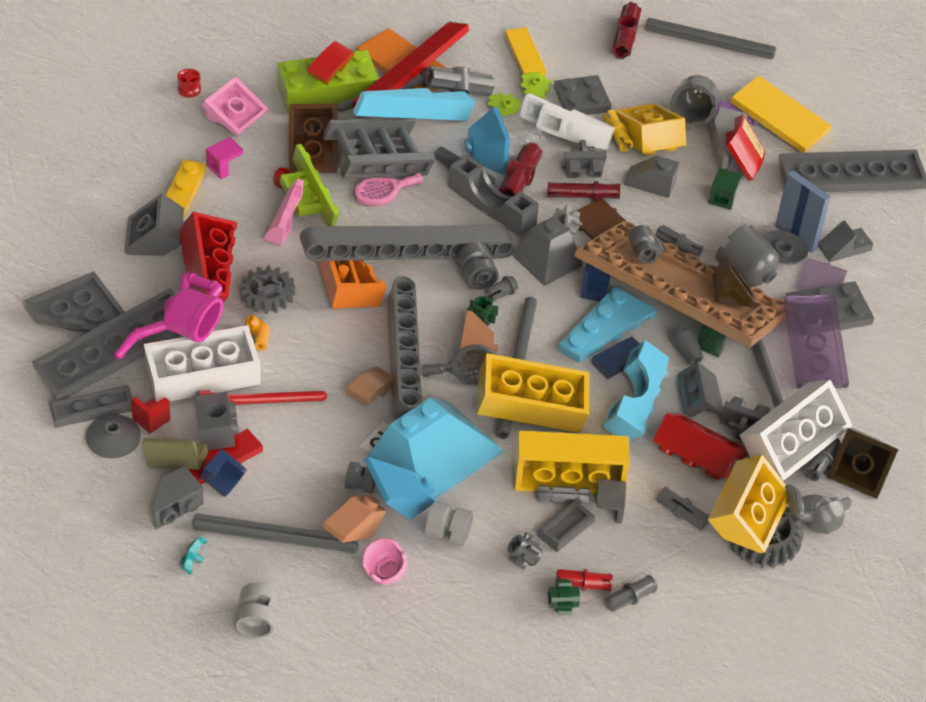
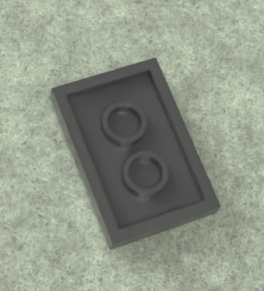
(851, 305)

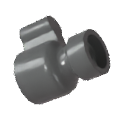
(645, 244)

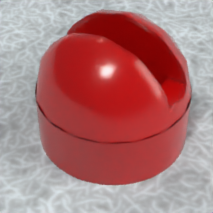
(280, 171)

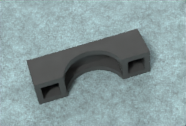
(471, 181)

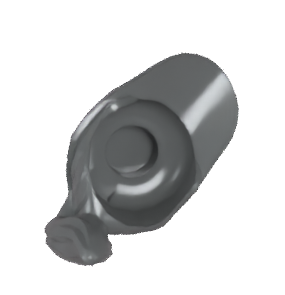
(817, 511)

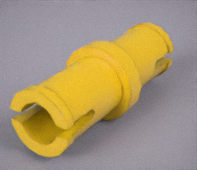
(620, 132)

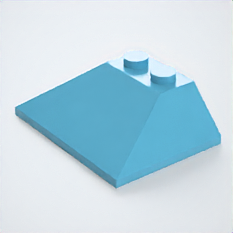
(436, 444)

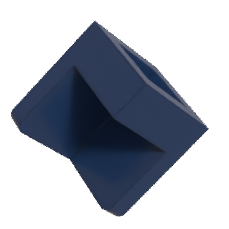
(594, 284)
(223, 473)

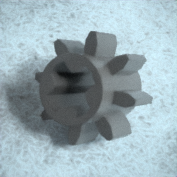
(525, 550)

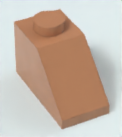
(476, 333)
(356, 519)

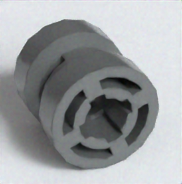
(359, 477)

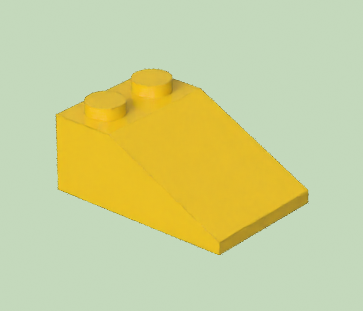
(653, 127)

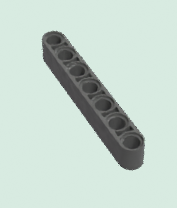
(404, 346)

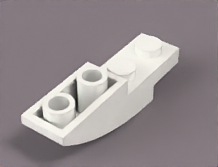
(566, 124)

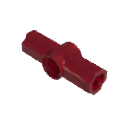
(626, 30)
(522, 170)

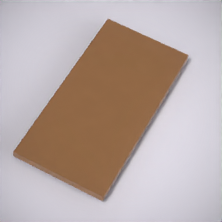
(683, 285)

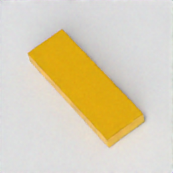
(524, 51)

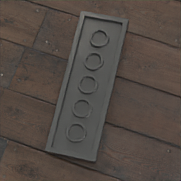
(857, 169)
(92, 354)

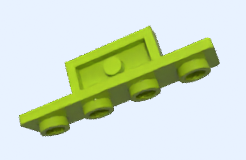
(315, 196)

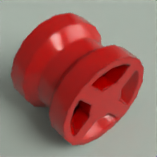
(189, 83)

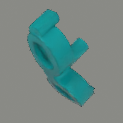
(188, 558)

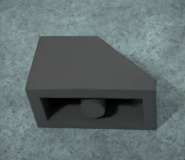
(653, 175)

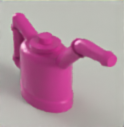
(185, 313)

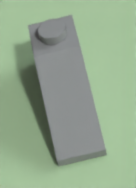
(722, 124)

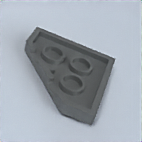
(75, 304)

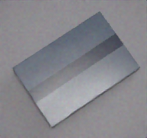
(802, 209)

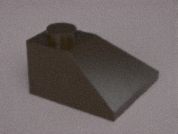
(863, 462)

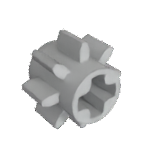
(569, 218)

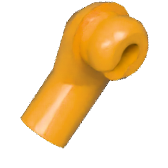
(260, 330)

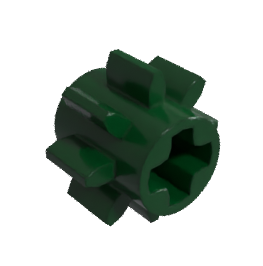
(484, 309)
(563, 597)

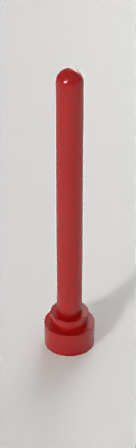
(276, 397)

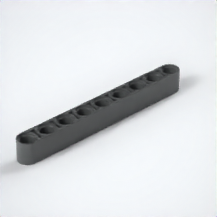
(401, 242)

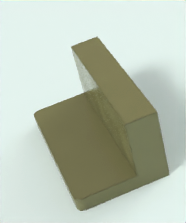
(174, 453)

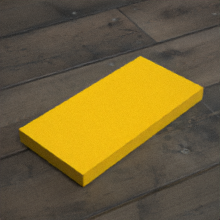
(781, 114)

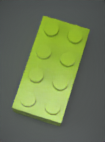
(301, 88)

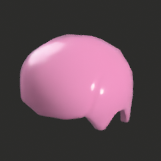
(384, 561)

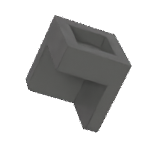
(611, 496)

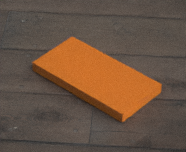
(388, 50)

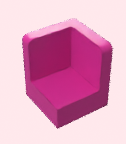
(219, 155)

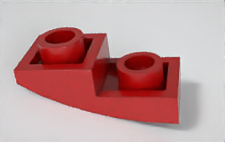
(330, 60)

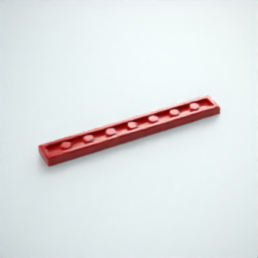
(419, 58)

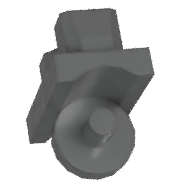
(583, 157)
(739, 417)

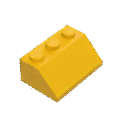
(750, 504)

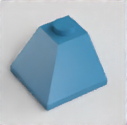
(489, 142)
(401, 488)

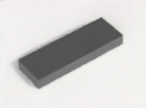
(91, 406)

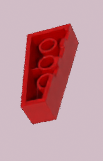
(208, 249)

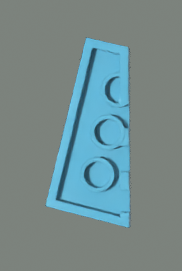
(605, 323)

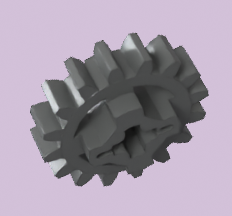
(267, 289)

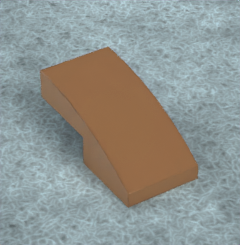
(370, 385)

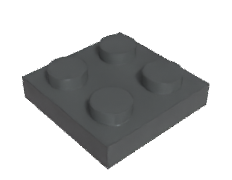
(583, 94)

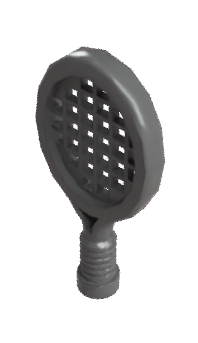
(440, 368)

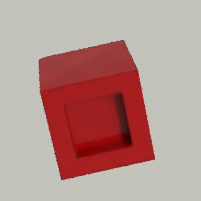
(151, 414)

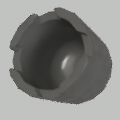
(695, 107)
(751, 256)

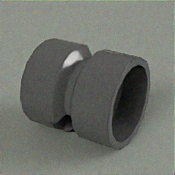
(477, 265)

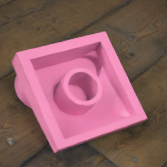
(234, 107)

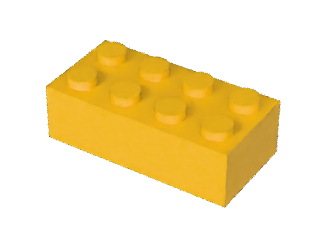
(533, 393)
(569, 460)

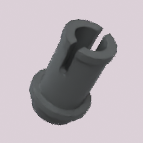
(506, 286)

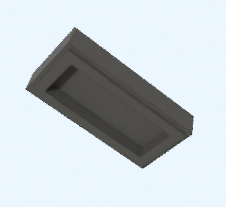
(566, 526)

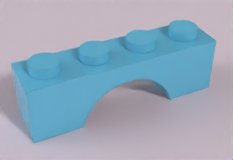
(645, 369)

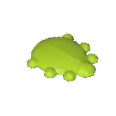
(535, 84)
(506, 104)

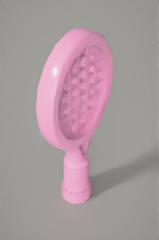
(395, 184)

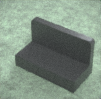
(699, 390)

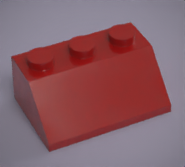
(698, 445)

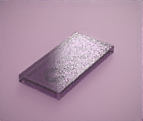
(815, 339)

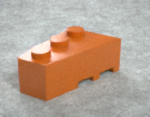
(351, 284)

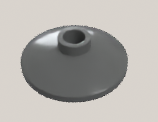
(788, 246)
(113, 436)

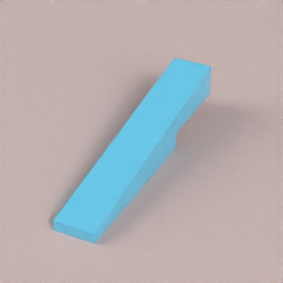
(415, 103)

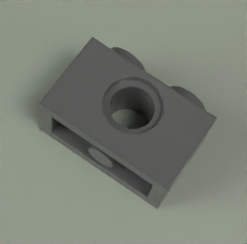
(216, 421)

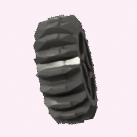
(777, 550)

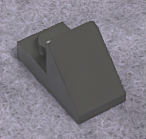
(844, 242)

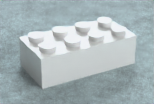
(217, 364)
(798, 428)

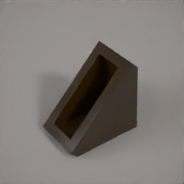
(731, 286)

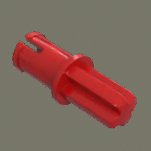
(586, 579)

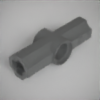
(459, 80)

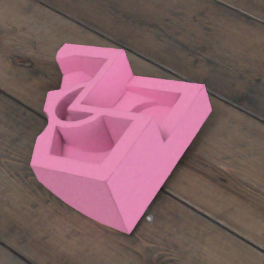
(282, 221)

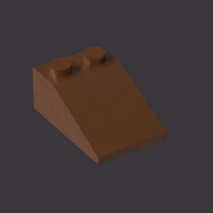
(307, 128)

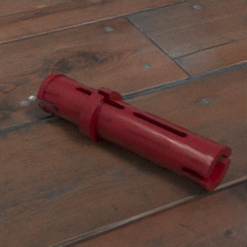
(584, 190)

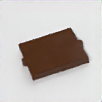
(598, 218)

